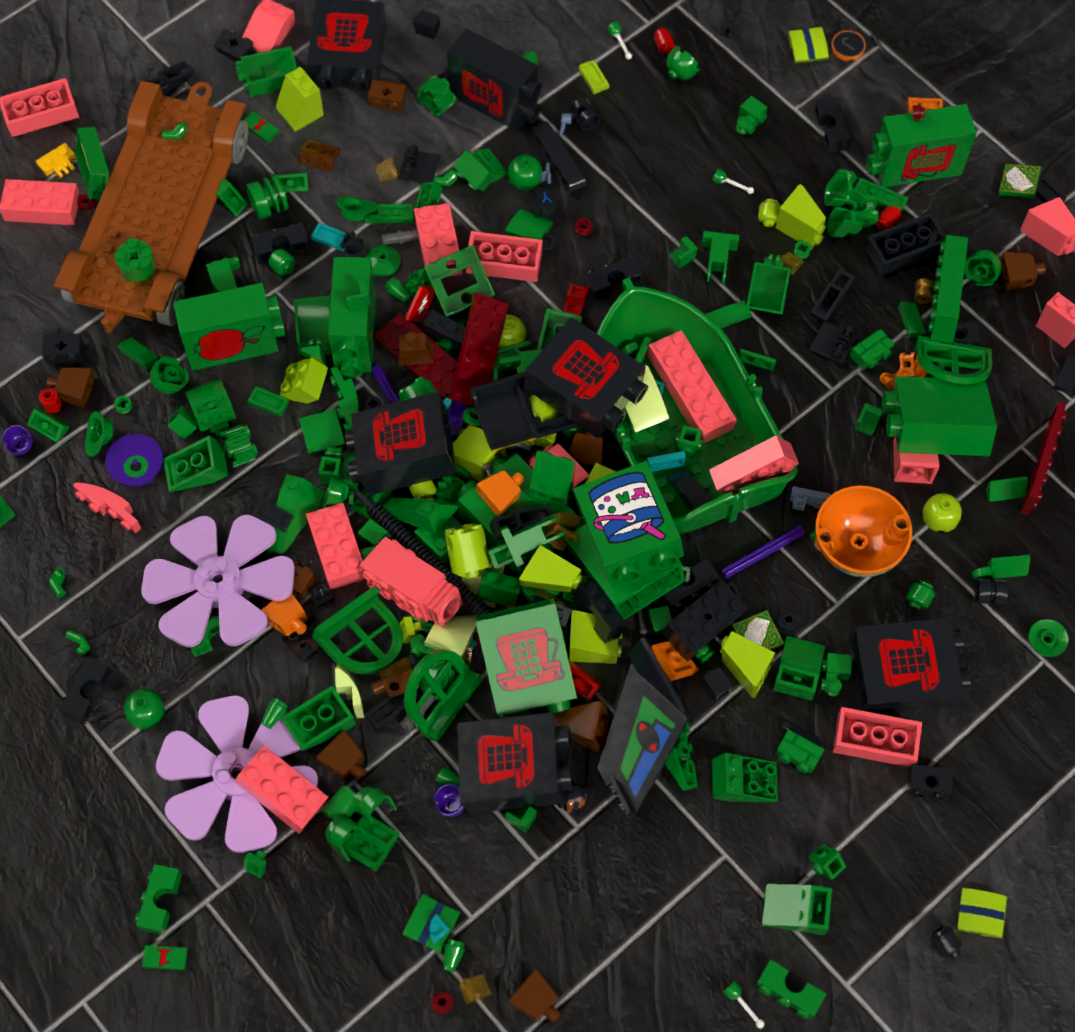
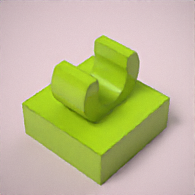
(409, 629)

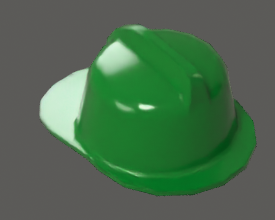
(355, 209)
(98, 433)
(335, 493)

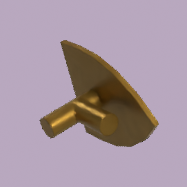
(567, 522)

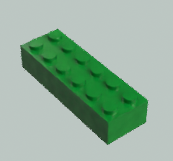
(948, 288)

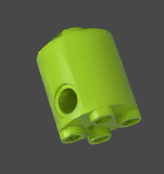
(542, 413)
(467, 550)

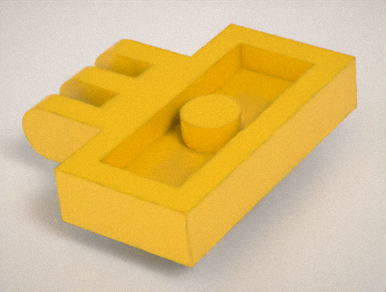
(57, 161)

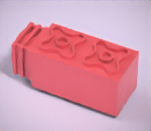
(411, 583)

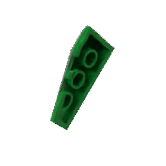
(298, 499)

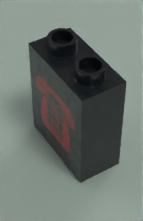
(346, 44)
(494, 80)
(586, 378)
(401, 444)
(908, 665)
(513, 763)

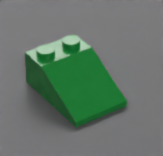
(552, 324)
(196, 465)
(319, 719)

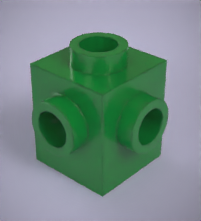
(416, 280)
(689, 440)
(827, 862)

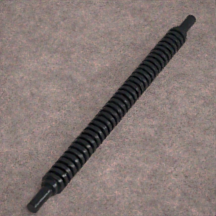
(409, 541)

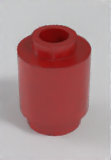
(664, 41)
(888, 218)
(50, 400)

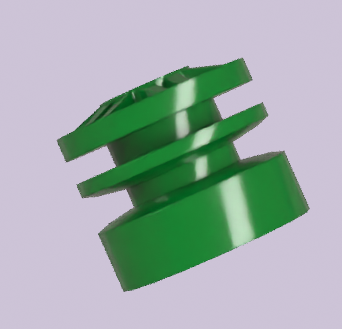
(266, 197)

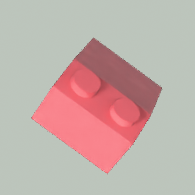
(269, 25)

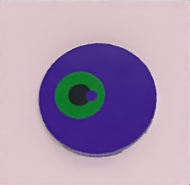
(134, 460)

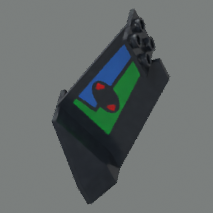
(642, 730)

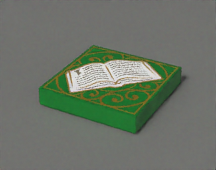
(1020, 180)
(760, 630)

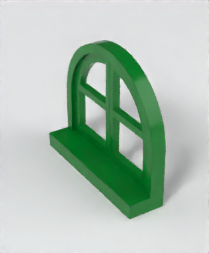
(956, 355)
(347, 617)
(450, 702)

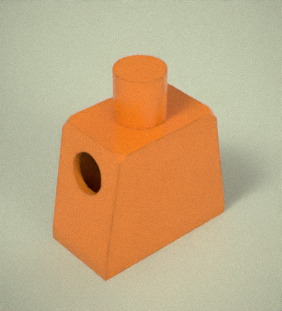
(500, 491)
(286, 616)

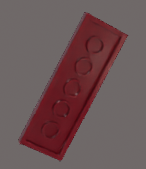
(478, 346)
(440, 373)
(1044, 458)

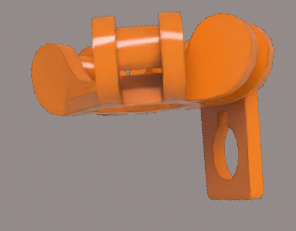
(904, 371)

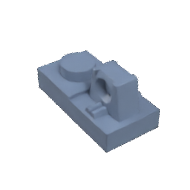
(802, 496)

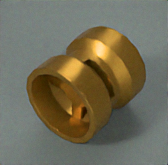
(924, 291)

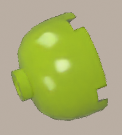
(513, 332)
(942, 512)

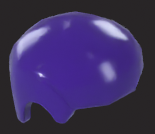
(17, 440)
(448, 800)

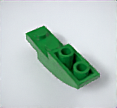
(347, 397)

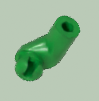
(177, 133)
(449, 178)
(56, 582)
(426, 626)
(80, 640)

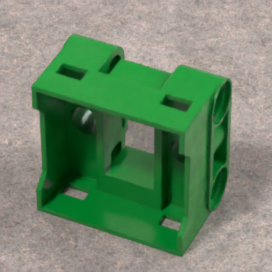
(463, 259)

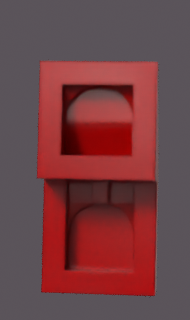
(575, 300)

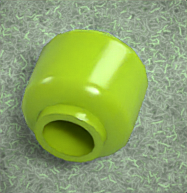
(768, 212)
(423, 490)

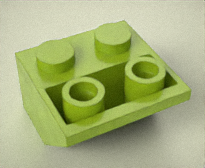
(304, 381)

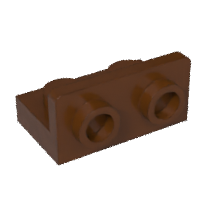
(319, 155)

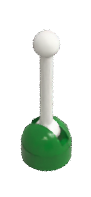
(615, 30)
(721, 177)
(733, 992)

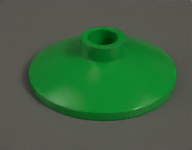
(386, 266)
(1054, 632)

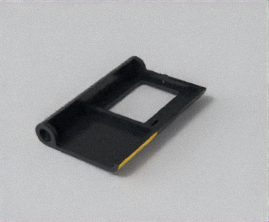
(508, 415)

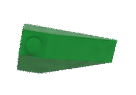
(422, 513)
(680, 763)

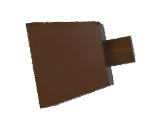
(1019, 270)
(415, 349)
(73, 385)
(587, 448)
(394, 678)
(342, 758)
(536, 999)

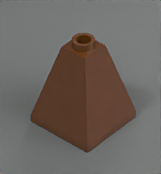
(587, 724)

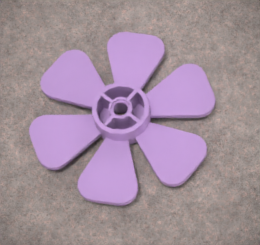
(218, 581)
(186, 758)

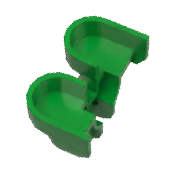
(844, 221)
(343, 805)

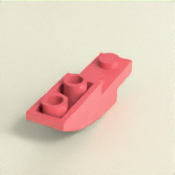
(105, 502)

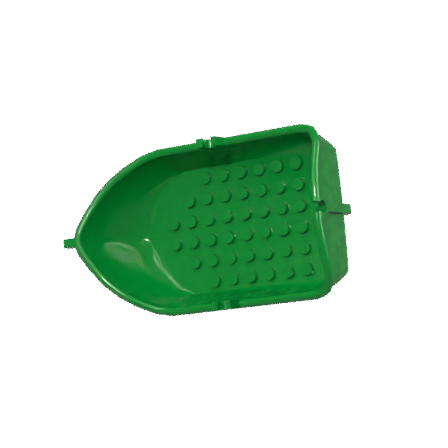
(655, 315)

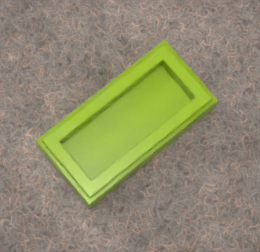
(593, 76)

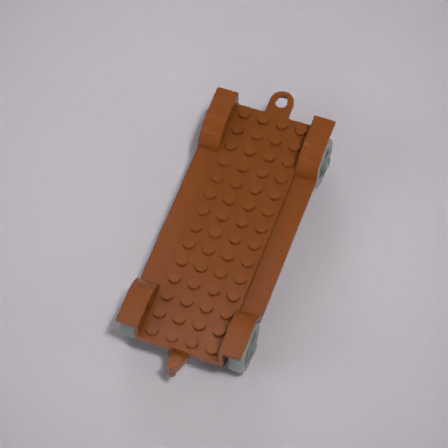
(158, 196)

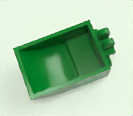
(265, 70)
(221, 274)
(768, 285)
(312, 323)
(211, 406)

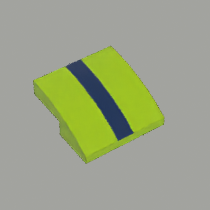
(808, 45)
(982, 913)

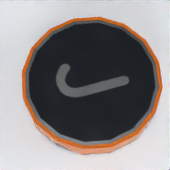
(848, 45)

